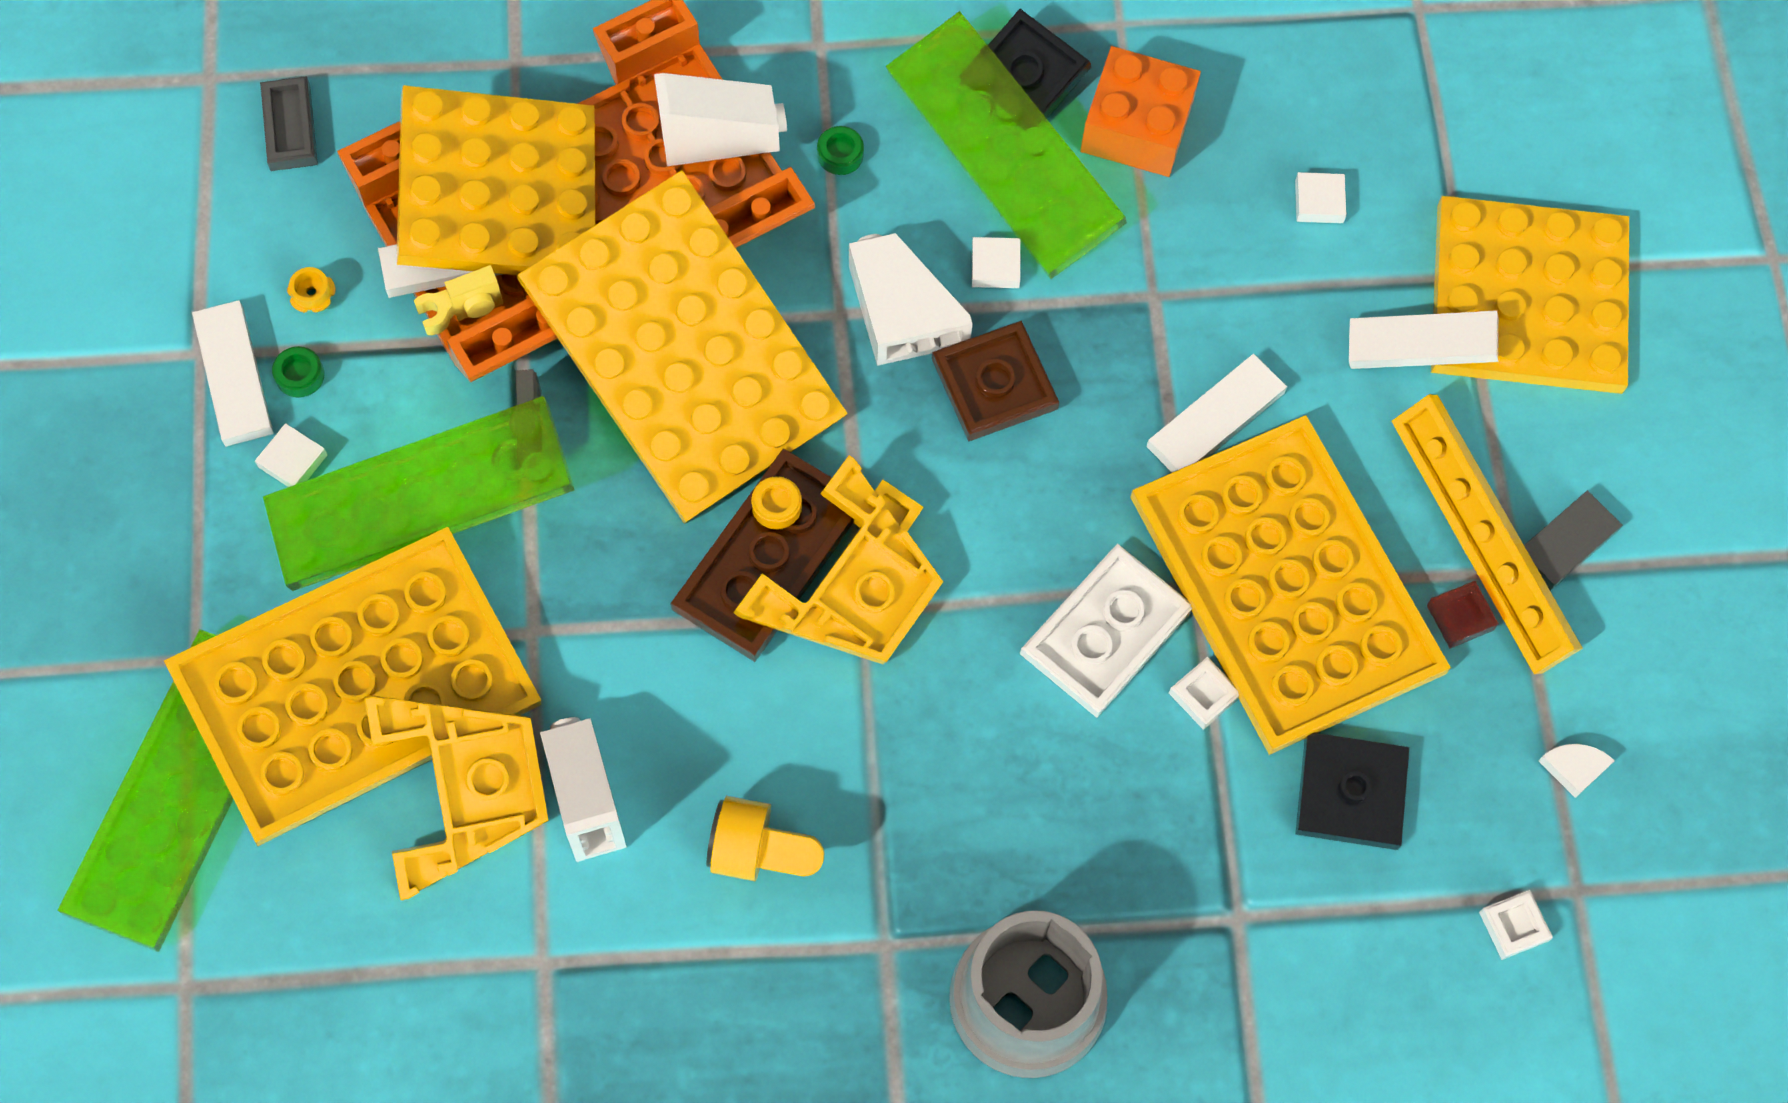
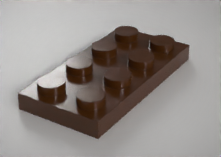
(748, 549)

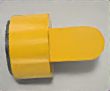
(744, 843)

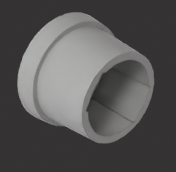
(1061, 1023)

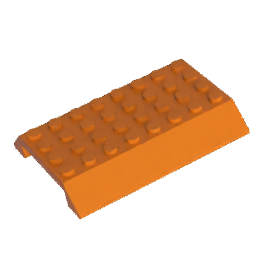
(742, 192)

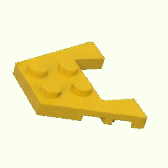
(870, 590)
(483, 780)

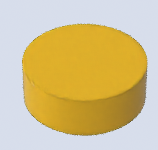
(776, 502)

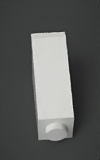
(716, 118)
(903, 301)
(582, 788)

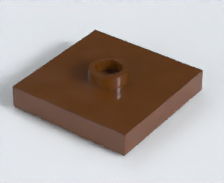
(995, 381)

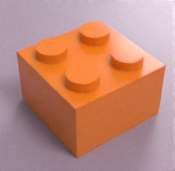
(1140, 111)

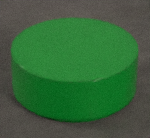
(840, 150)
(298, 371)

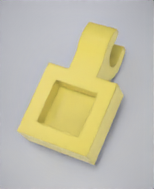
(464, 296)

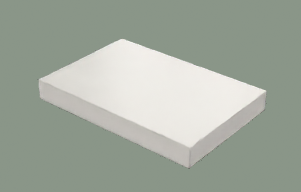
(1106, 630)

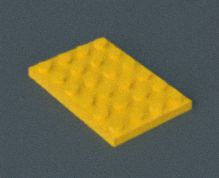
(682, 345)
(1289, 584)
(290, 686)

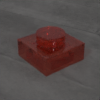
(1462, 614)

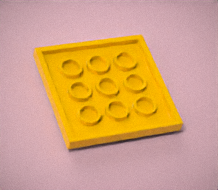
(491, 179)
(1551, 279)

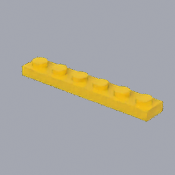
(1486, 535)

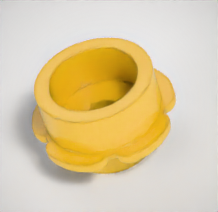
(308, 279)

